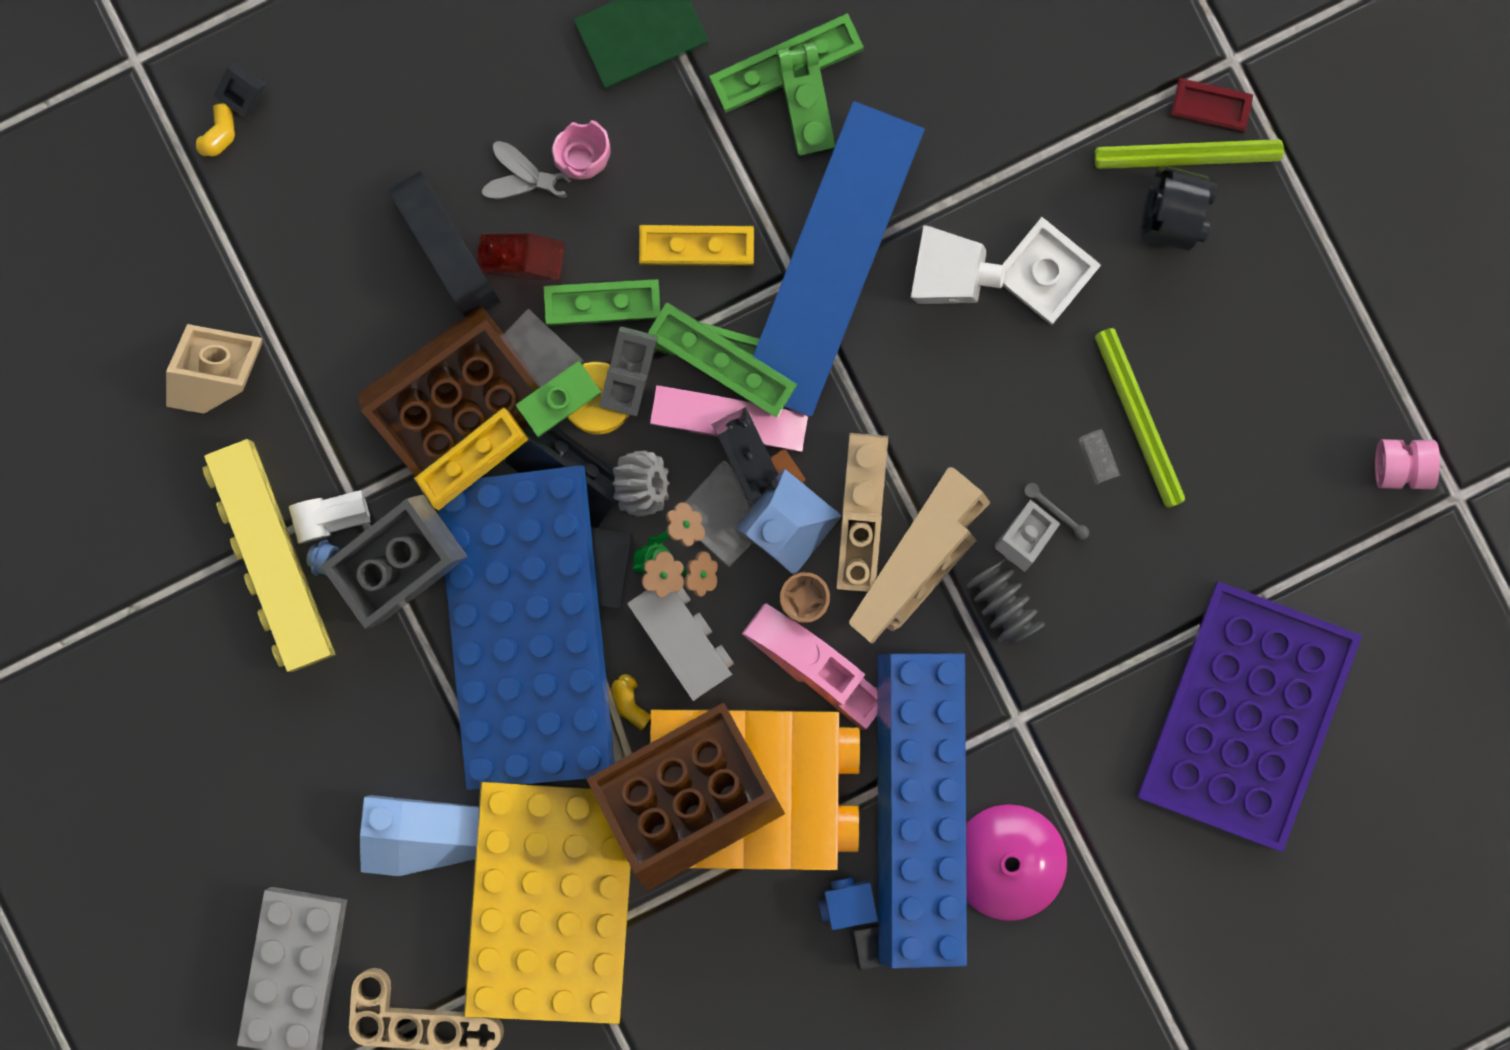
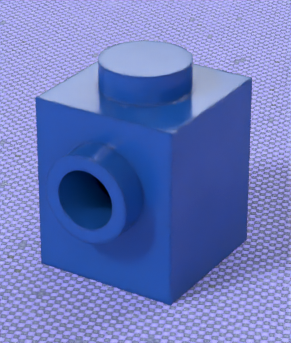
(848, 903)

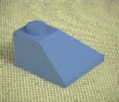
(789, 522)

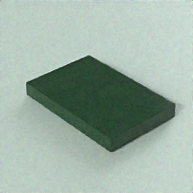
(638, 36)

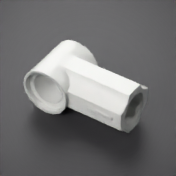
(319, 518)

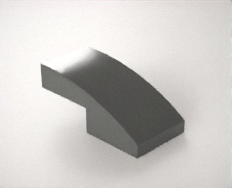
(628, 371)

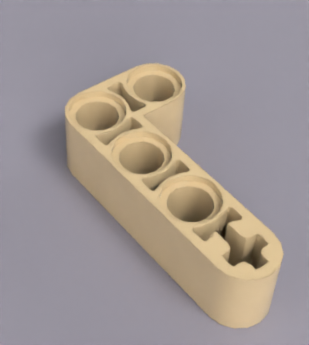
(425, 1020)

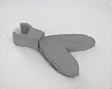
(525, 178)

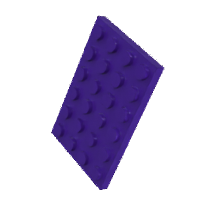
(1249, 716)

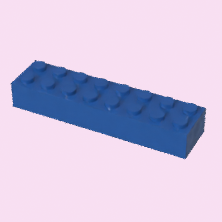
(921, 810)

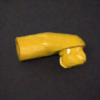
(220, 135)
(624, 699)

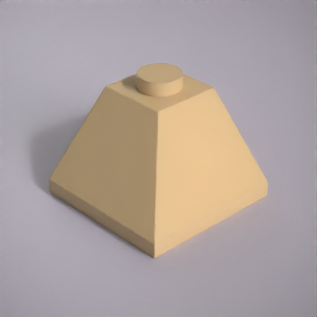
(209, 368)

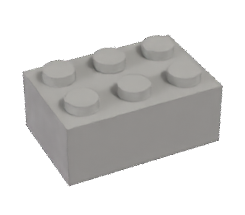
(682, 640)

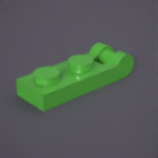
(806, 100)

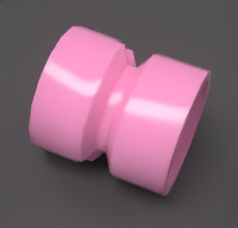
(1411, 464)

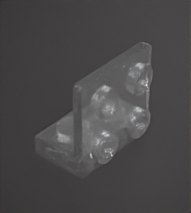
(722, 508)

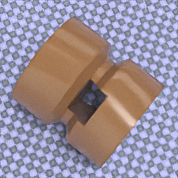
(804, 597)

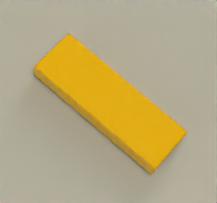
(696, 245)
(471, 459)

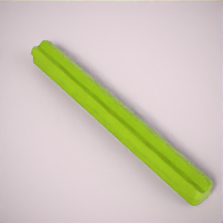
(1188, 154)
(1139, 417)

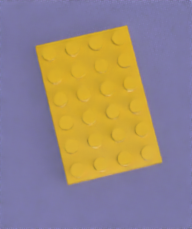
(546, 907)

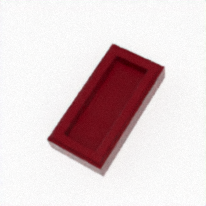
(1211, 105)

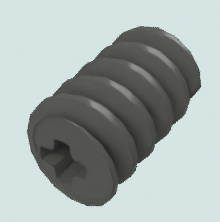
(1005, 604)

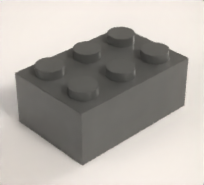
(394, 561)

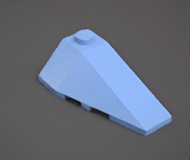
(415, 835)

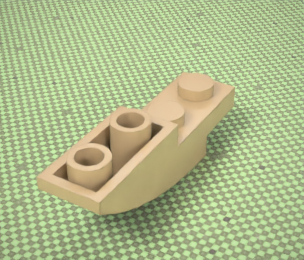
(862, 511)

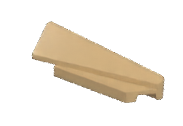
(923, 556)

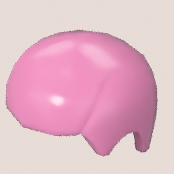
(581, 150)

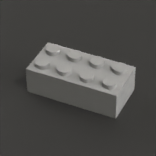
(292, 971)

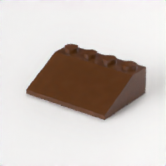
(448, 390)
(685, 797)

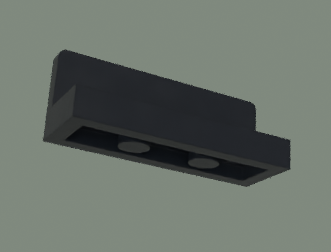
(559, 450)

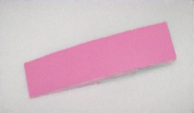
(698, 411)

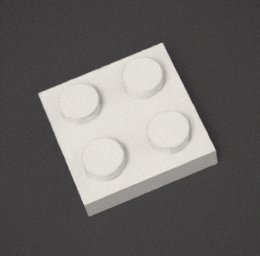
(1047, 271)

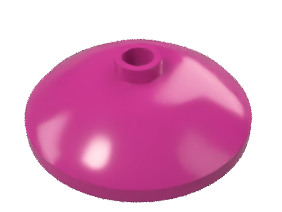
(1016, 833)

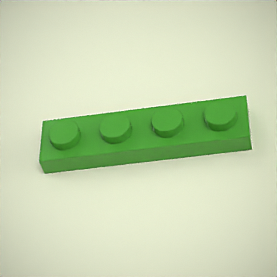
(761, 72)
(722, 360)

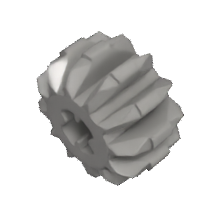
(640, 483)

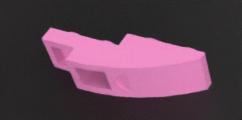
(814, 663)

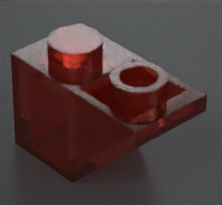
(520, 256)

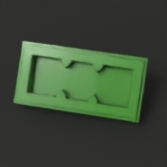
(558, 399)

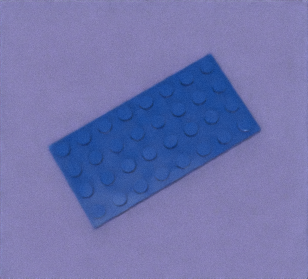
(527, 630)

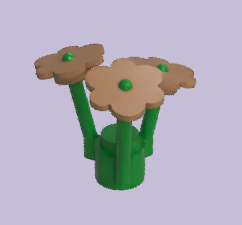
(658, 565)

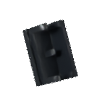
(746, 452)

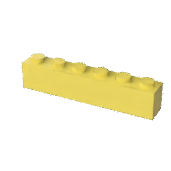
(268, 555)

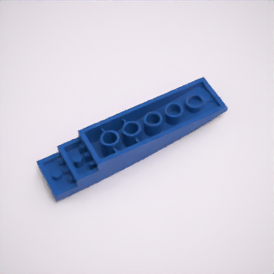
(837, 250)

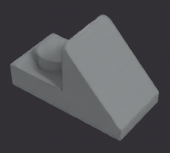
(1027, 535)

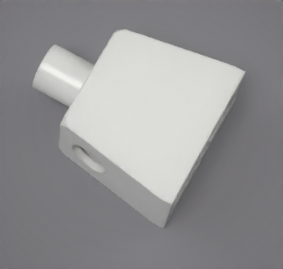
(952, 269)

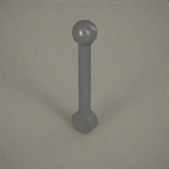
(1032, 491)

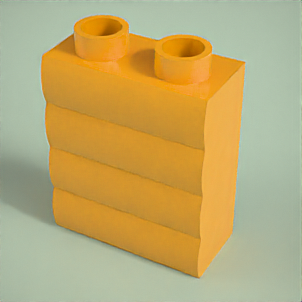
(802, 764)

